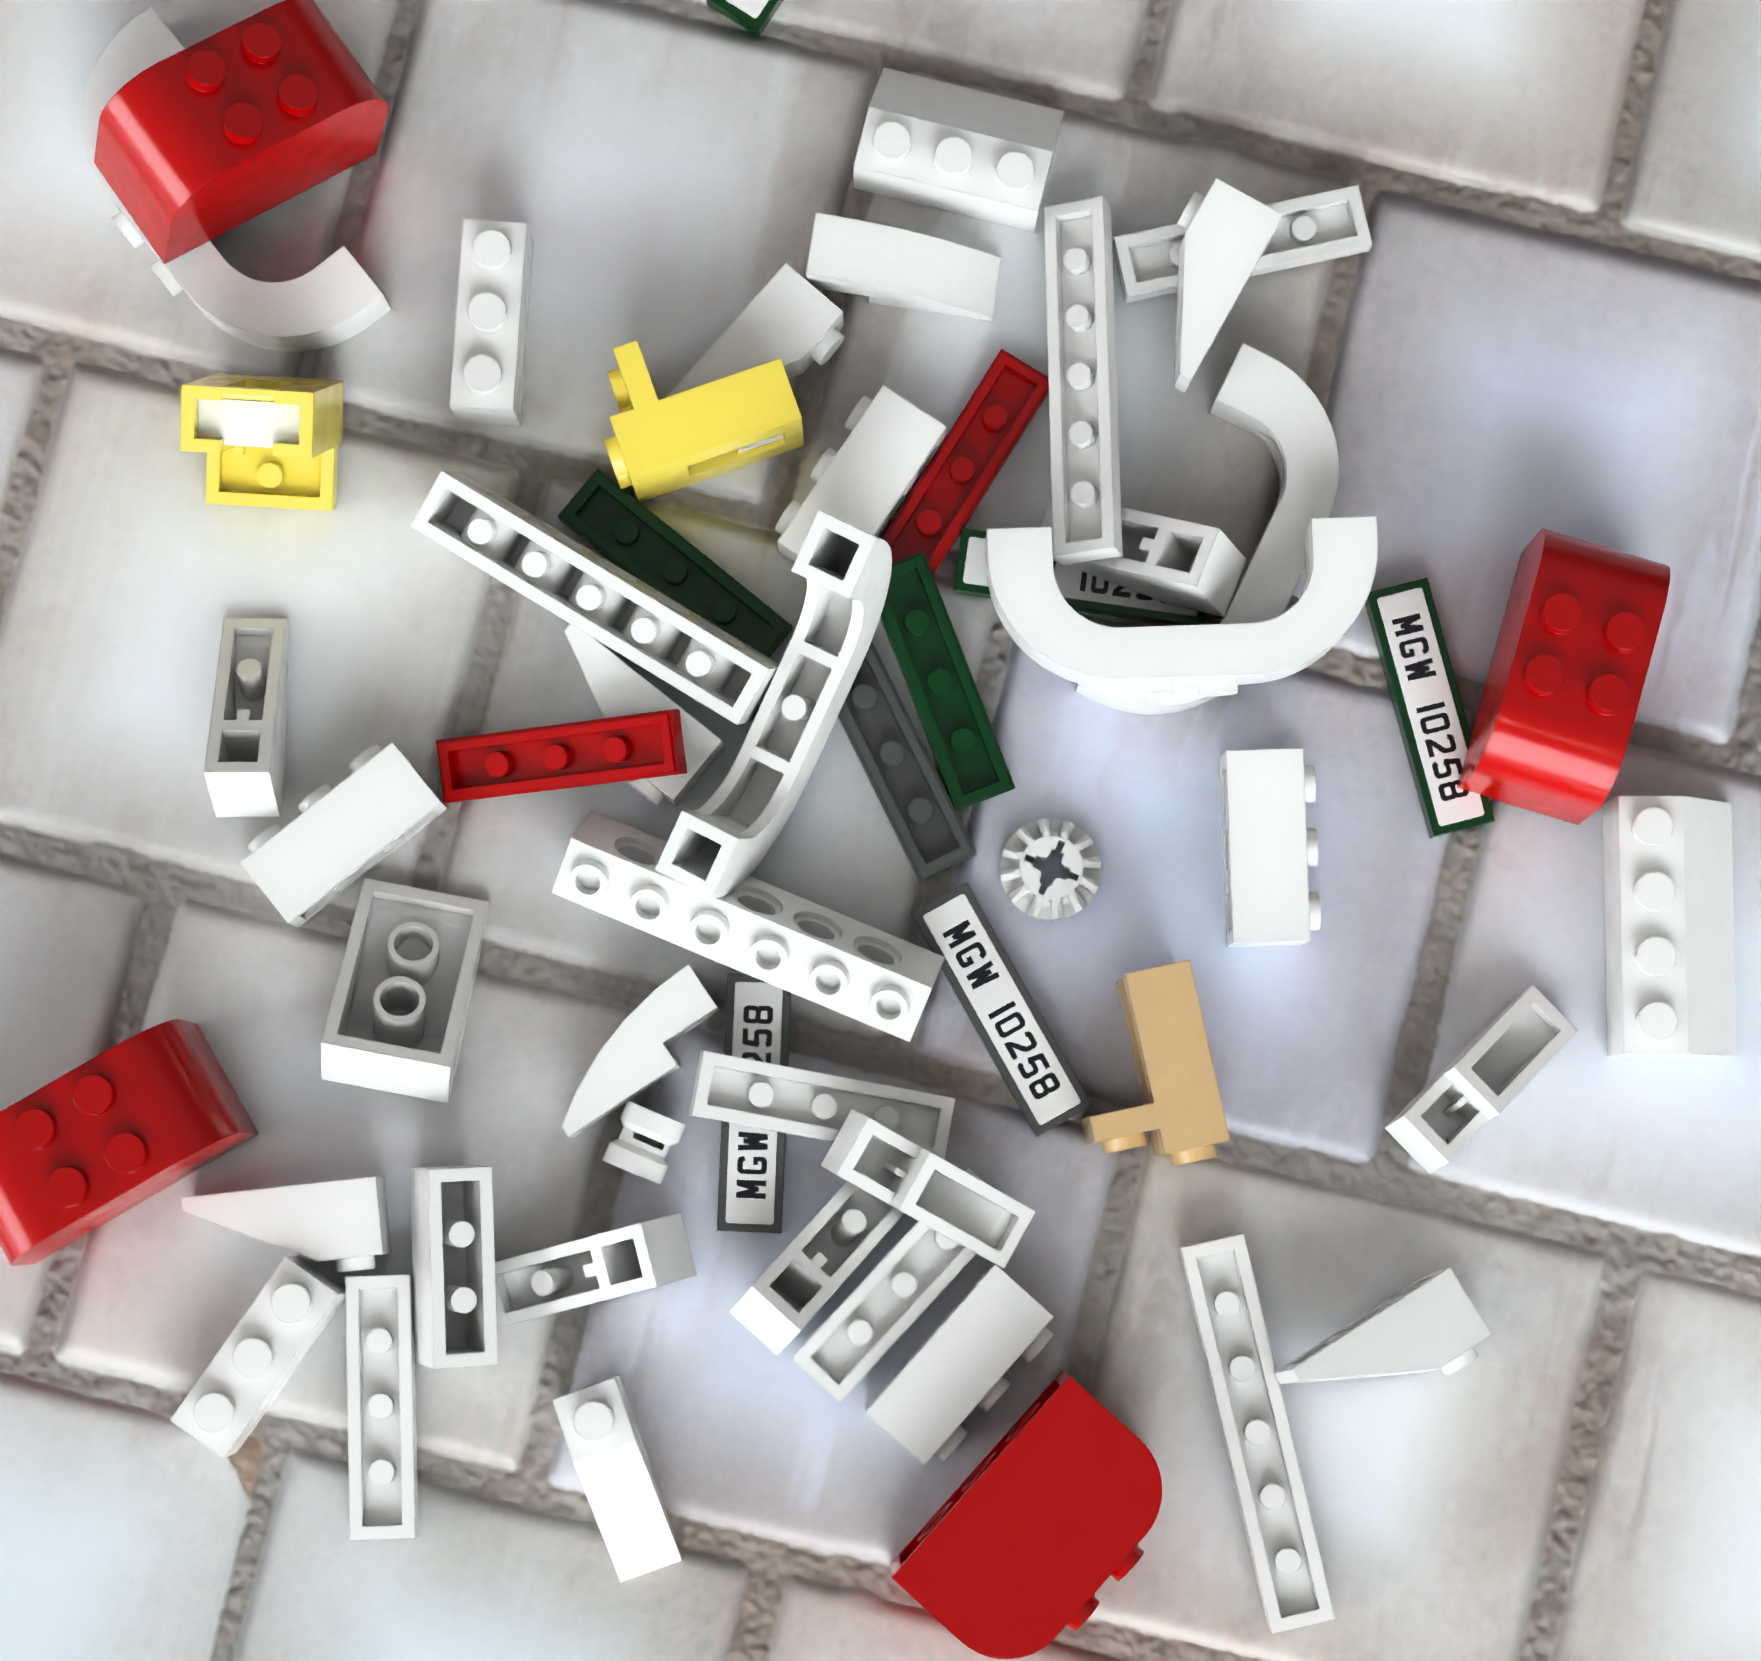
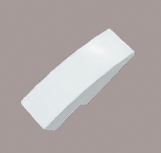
(901, 268)
(639, 1051)
(1481, 1080)
(928, 1188)

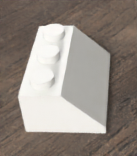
(957, 149)

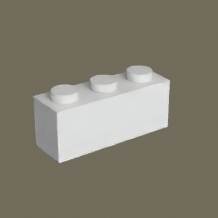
(491, 322)
(869, 472)
(342, 833)
(1268, 847)
(453, 1266)
(259, 1356)
(961, 1366)

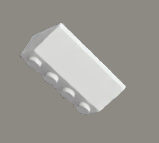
(1669, 927)

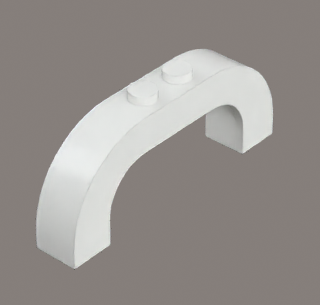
(287, 316)
(1295, 429)
(843, 603)
(1154, 659)

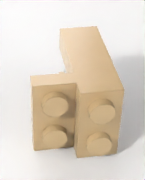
(1172, 1071)

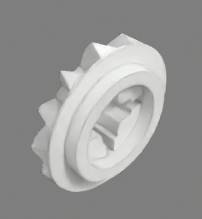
(1021, 879)

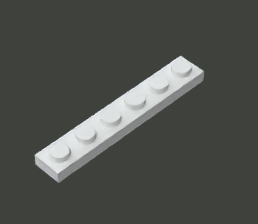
(1082, 382)
(1256, 1433)

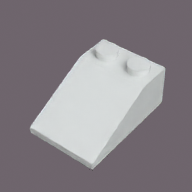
(404, 991)

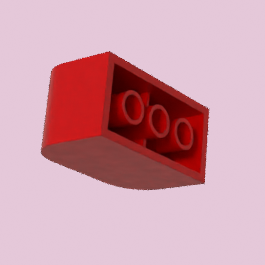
(237, 126)
(1565, 677)
(112, 1137)
(1036, 1527)

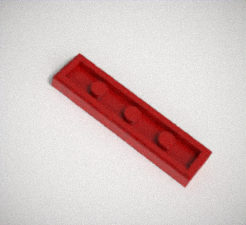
(968, 461)
(562, 756)

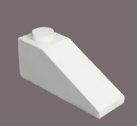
(1215, 261)
(783, 322)
(1170, 561)
(625, 692)
(249, 719)
(315, 1220)
(814, 1266)
(592, 1270)
(1412, 1332)
(617, 1477)

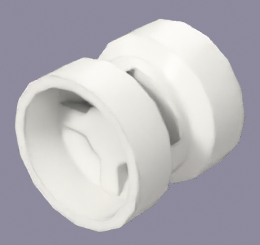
(639, 1156)

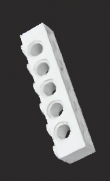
(596, 596)
(752, 929)

